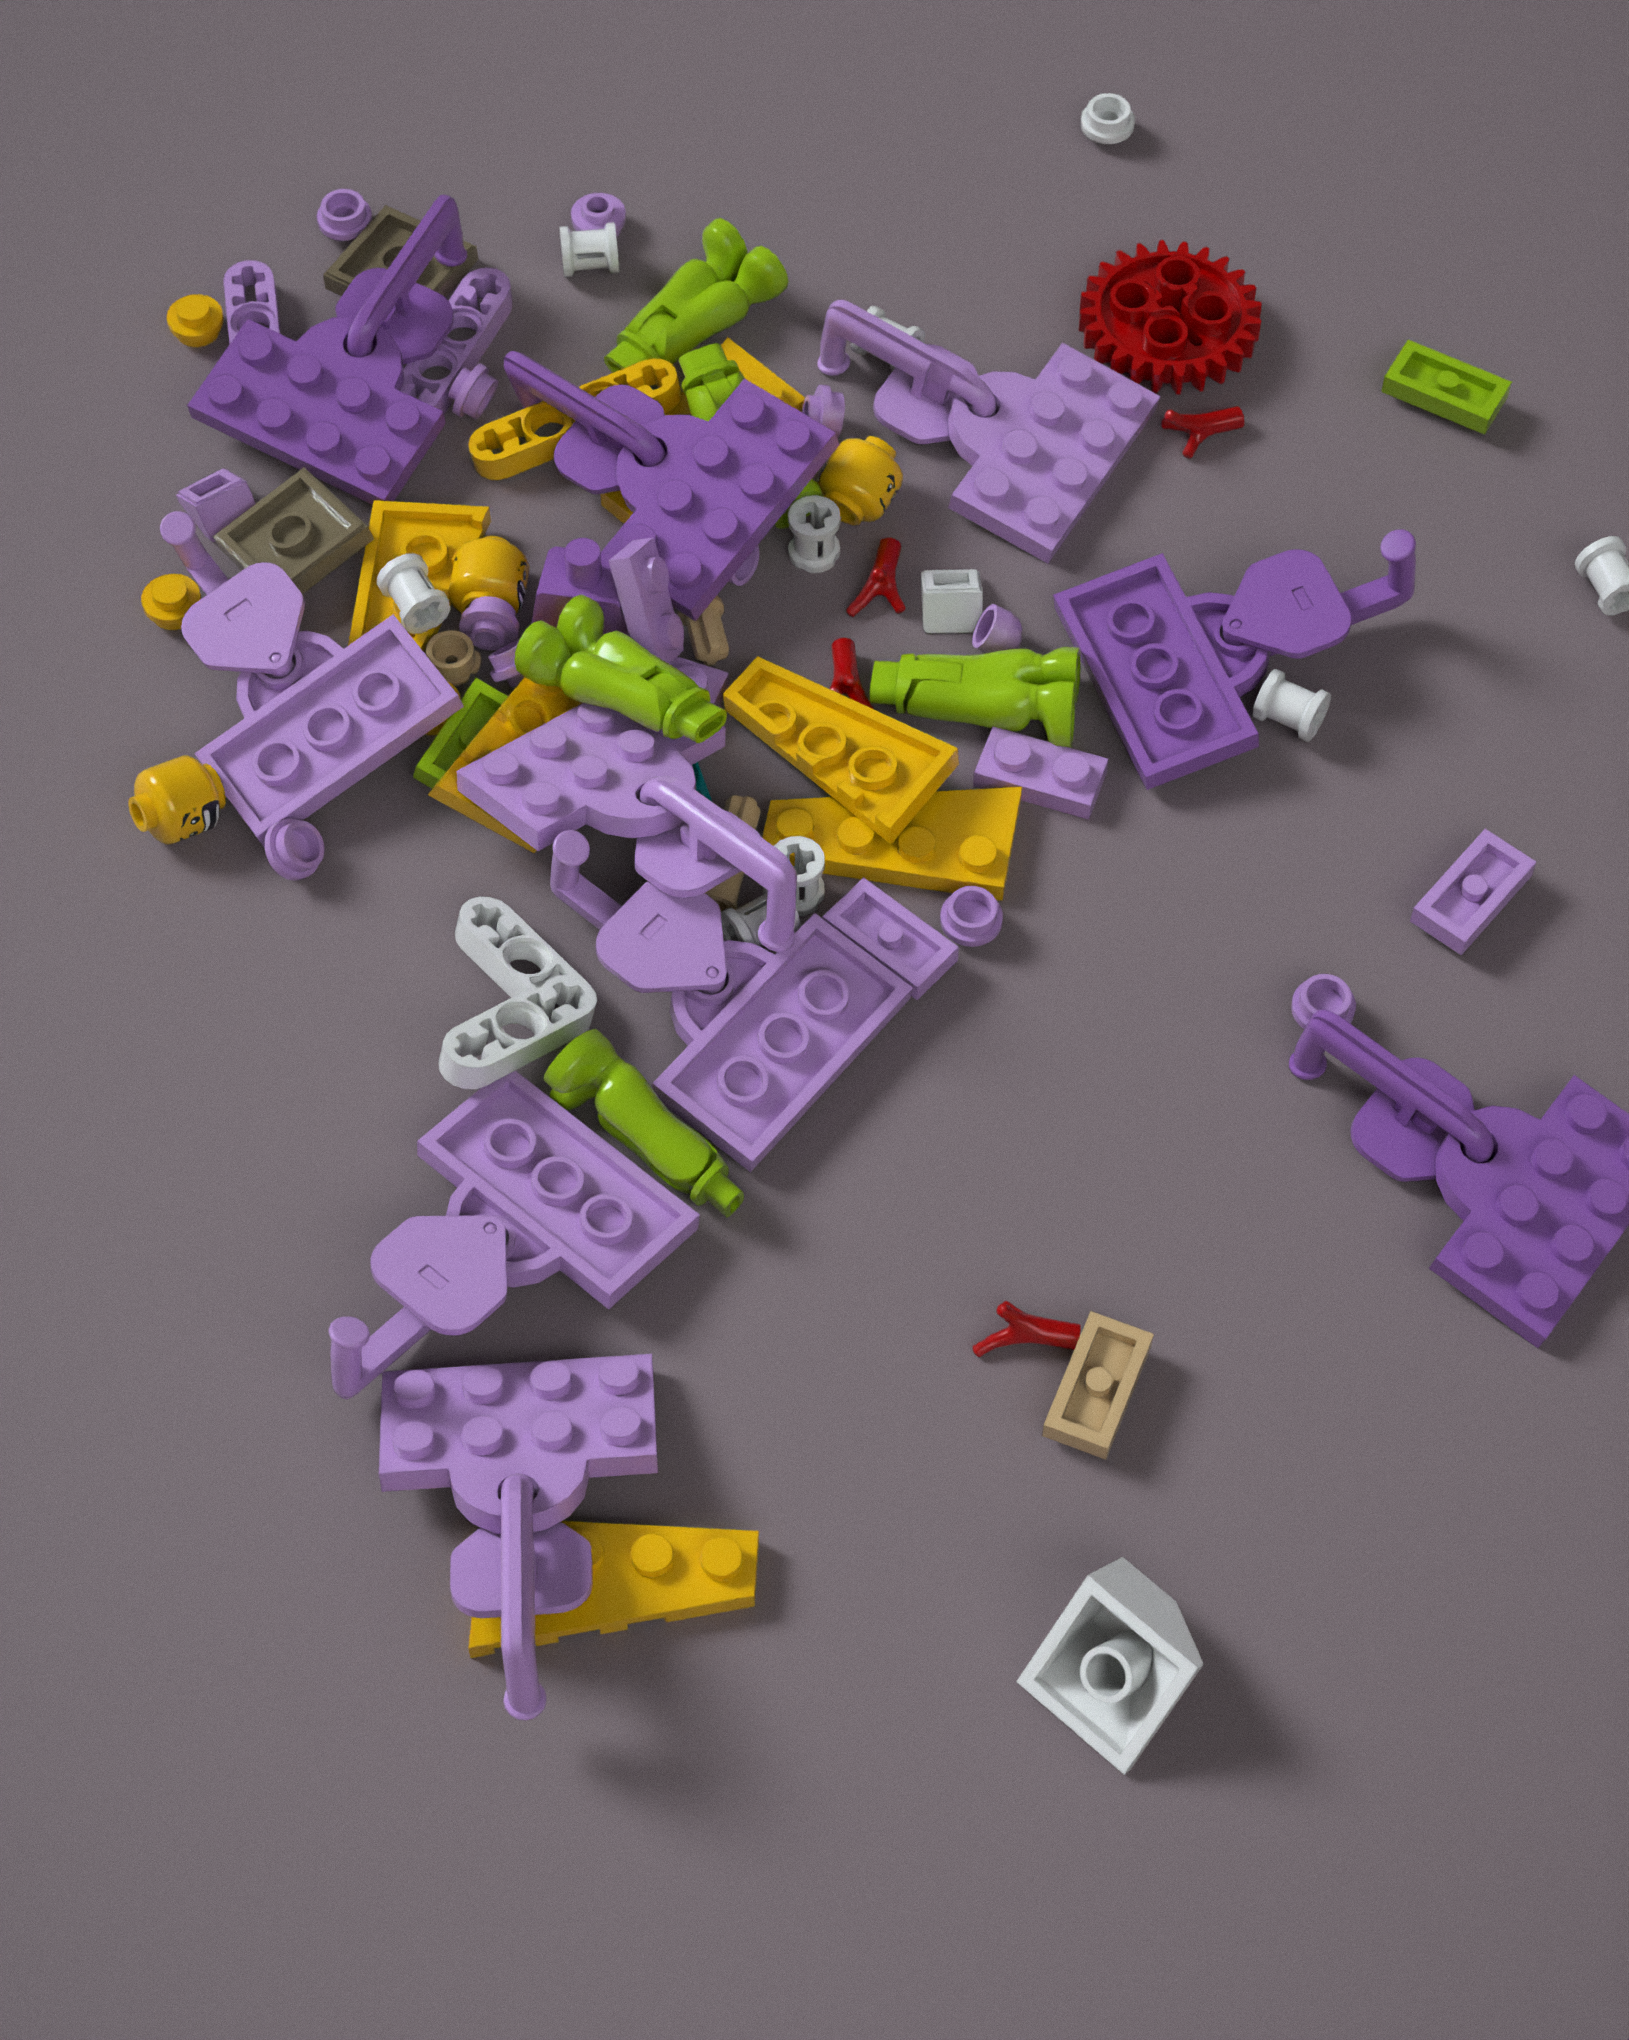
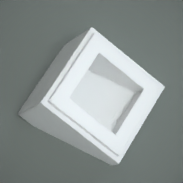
(951, 600)

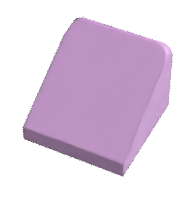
(216, 501)

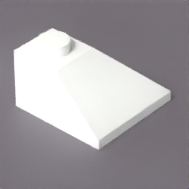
(1115, 1662)

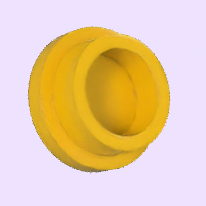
(195, 320)
(168, 599)

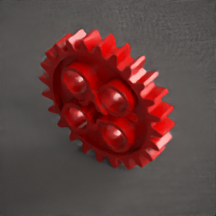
(1170, 317)

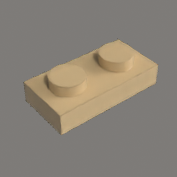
(1097, 1385)

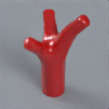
(1203, 425)
(881, 579)
(846, 674)
(1029, 1329)

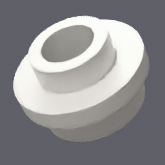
(1107, 119)

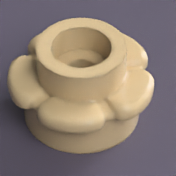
(456, 647)

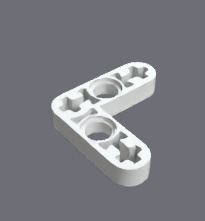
(530, 1001)

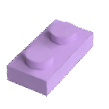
(645, 600)
(1047, 773)
(1473, 891)
(893, 936)

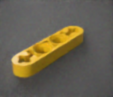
(506, 431)

